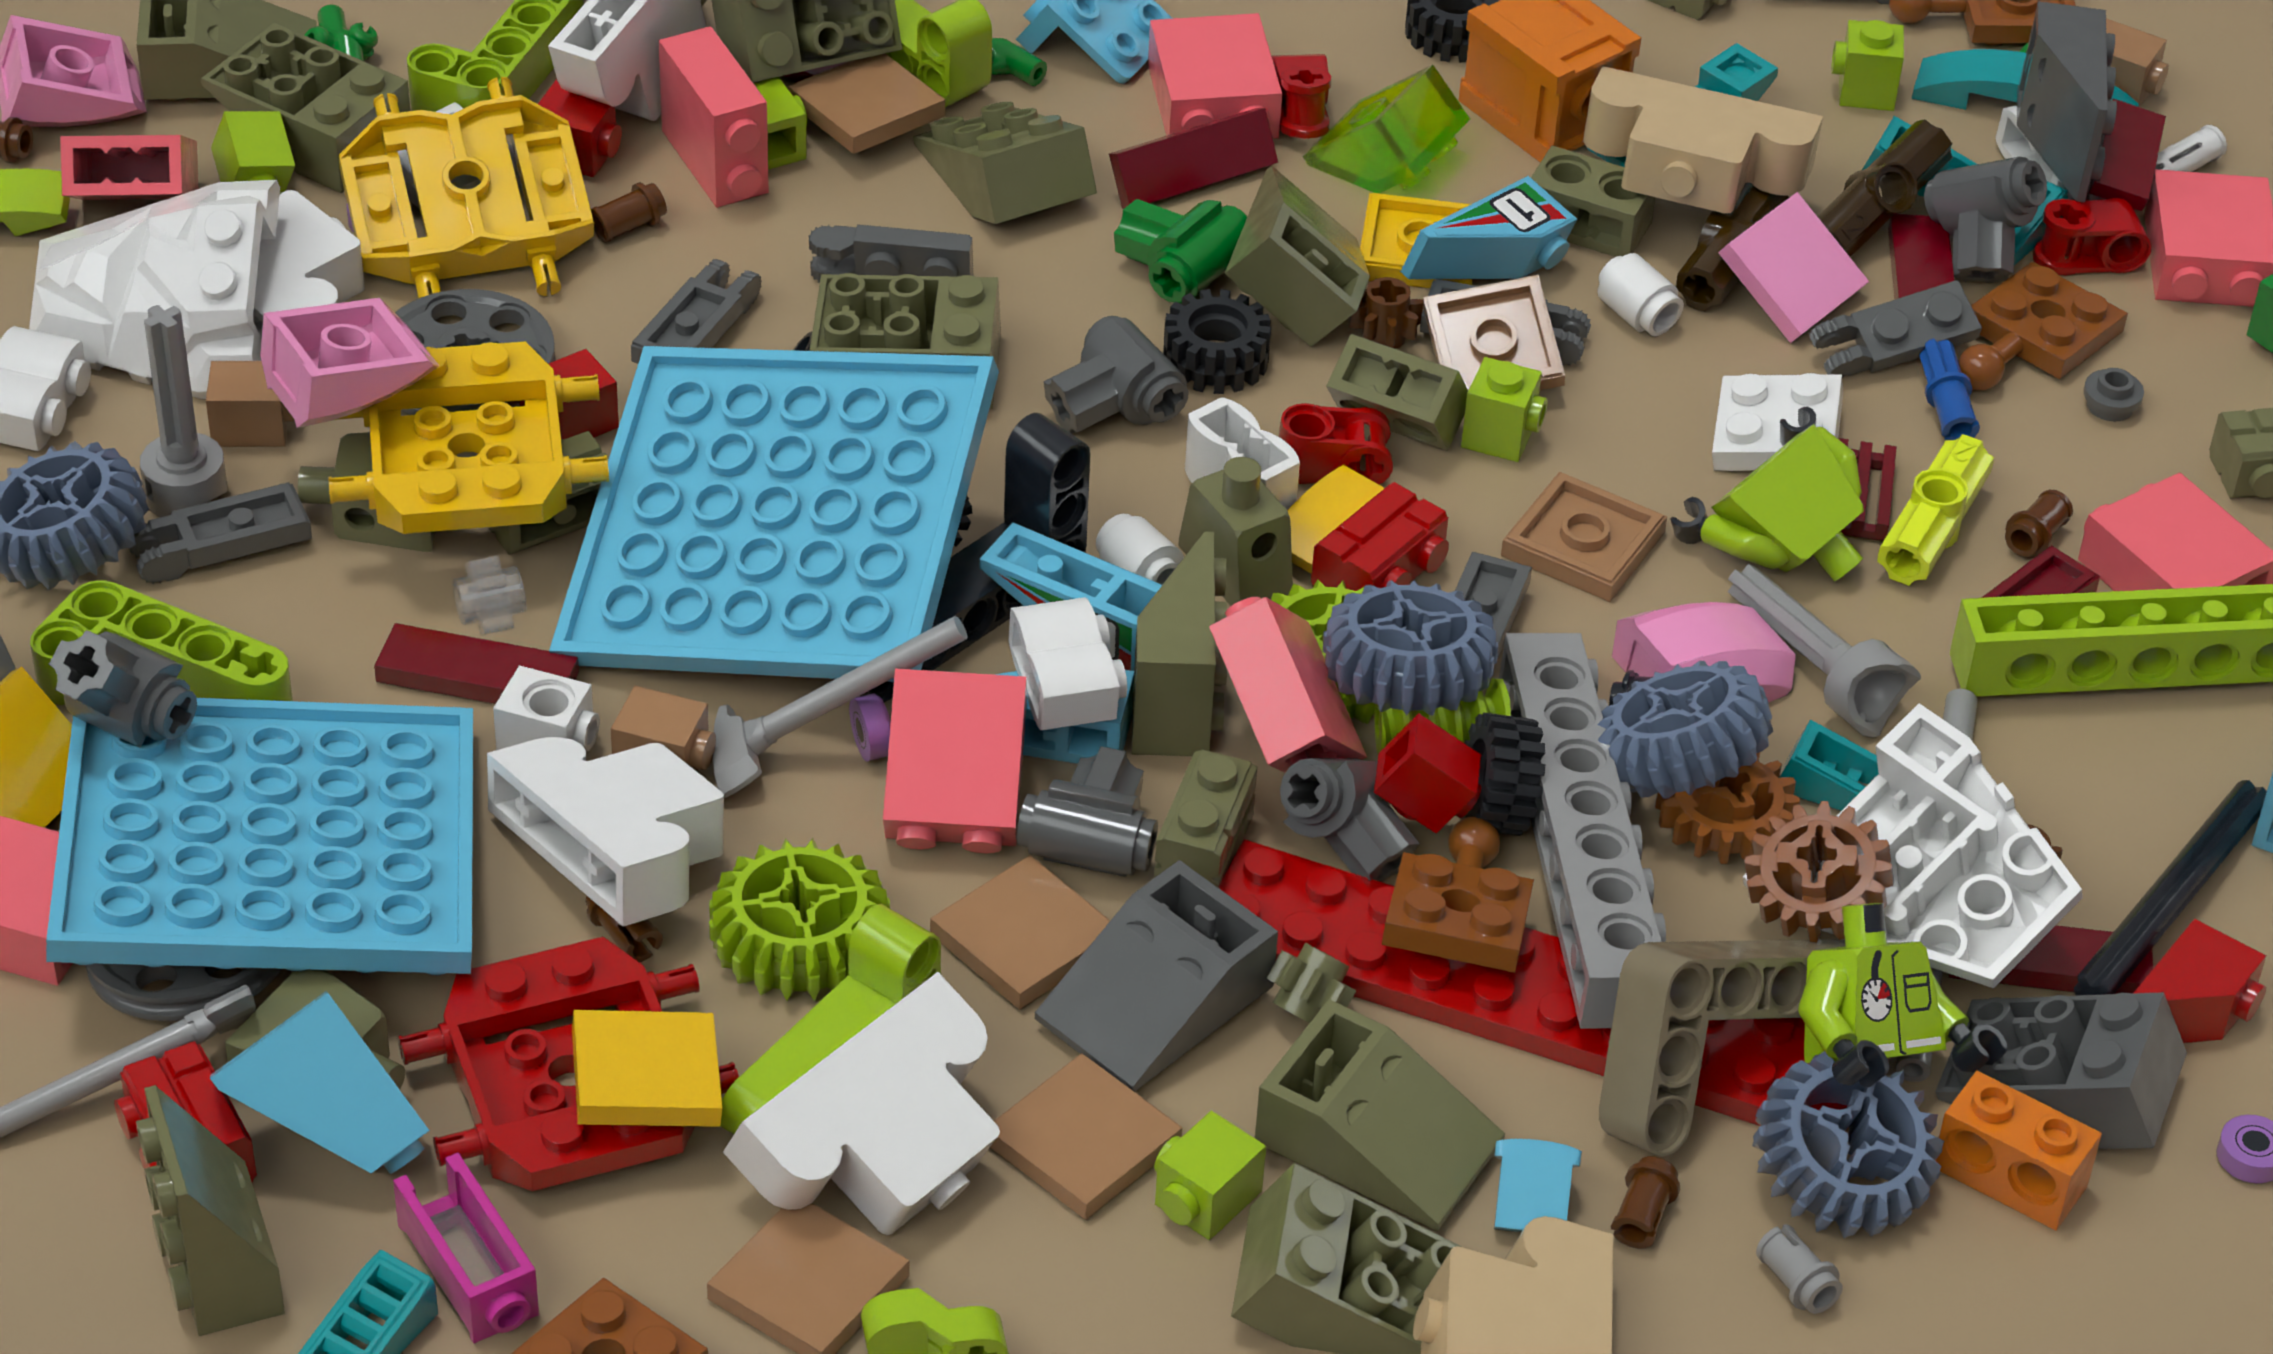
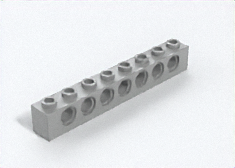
(1582, 820)

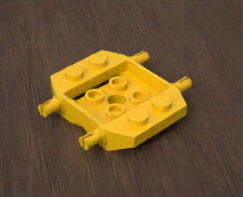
(472, 227)
(519, 459)

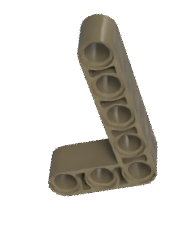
(1663, 1020)

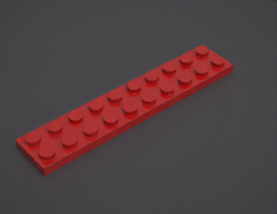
(1520, 1009)

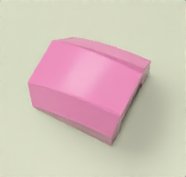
(66, 75)
(339, 358)
(1709, 634)

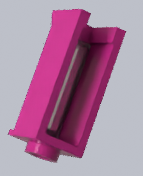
(470, 1253)

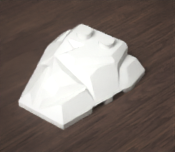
(177, 252)
(1961, 855)

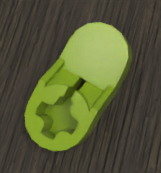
(918, 1324)

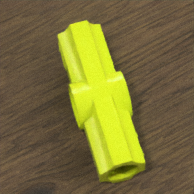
(1935, 510)

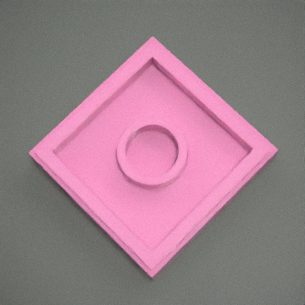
(1793, 267)

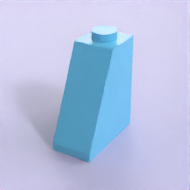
(327, 1087)

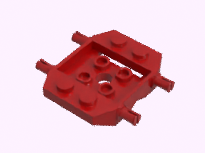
(519, 1112)

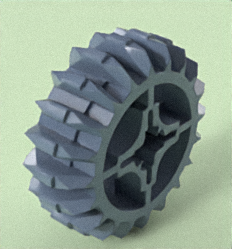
(68, 514)
(1410, 647)
(1686, 728)
(1811, 1148)

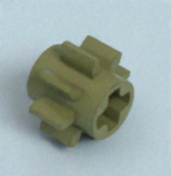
(1309, 982)

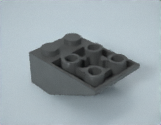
(2068, 92)
(1161, 976)
(2086, 1056)

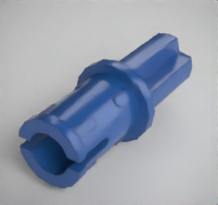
(1948, 390)

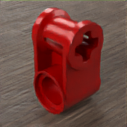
(1304, 94)
(2093, 235)
(1335, 437)

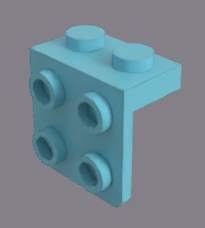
(1107, 30)

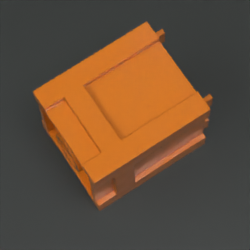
(1537, 66)

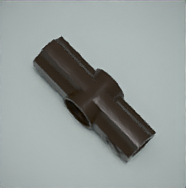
(1899, 173)
(1705, 276)

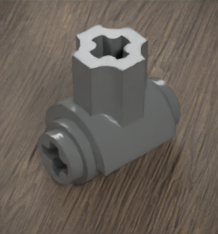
(1981, 211)
(1117, 374)
(123, 687)
(1339, 803)
(1092, 818)

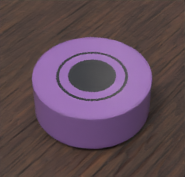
(870, 726)
(2247, 1148)

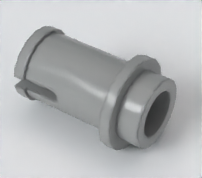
(1811, 1282)

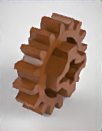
(1731, 812)
(1787, 863)

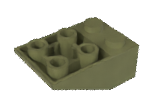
(804, 35)
(191, 37)
(316, 88)
(1009, 161)
(1298, 261)
(908, 315)
(1179, 659)
(1374, 1117)
(207, 1221)
(1333, 1268)

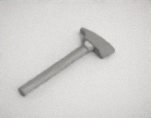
(742, 741)
(217, 1016)

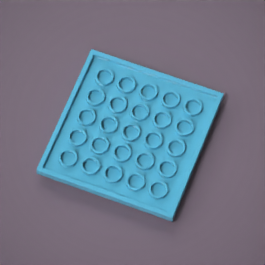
(776, 510)
(271, 841)

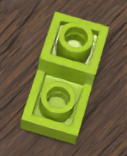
(32, 199)

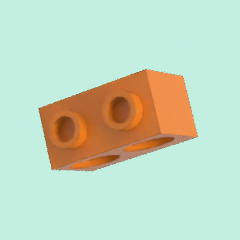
(2017, 1150)

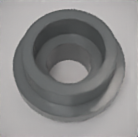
(2113, 394)

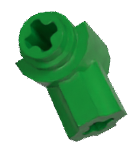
(1180, 250)

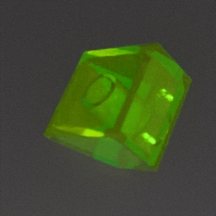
(1392, 134)

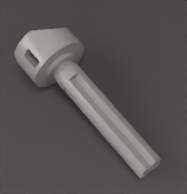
(181, 464)
(1861, 679)

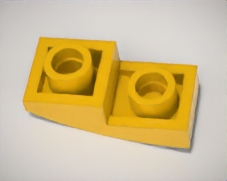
(1325, 508)

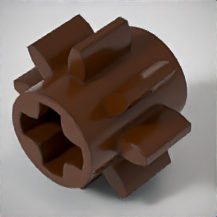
(1388, 313)

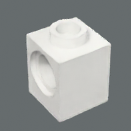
(542, 707)

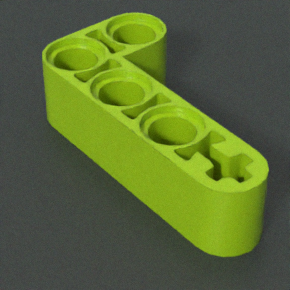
(946, 47)
(511, 49)
(213, 657)
(885, 963)

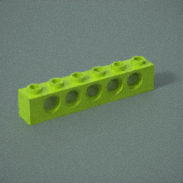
(2114, 640)

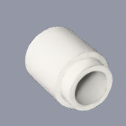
(1639, 294)
(1138, 547)

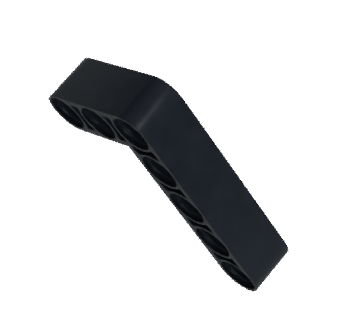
(1044, 493)

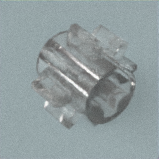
(489, 595)

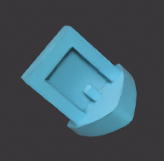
(1533, 1181)

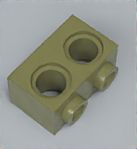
(1591, 190)
(1413, 393)

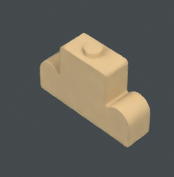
(1698, 141)
(1538, 1300)

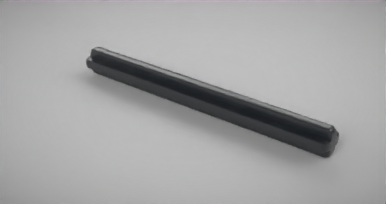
(2172, 891)

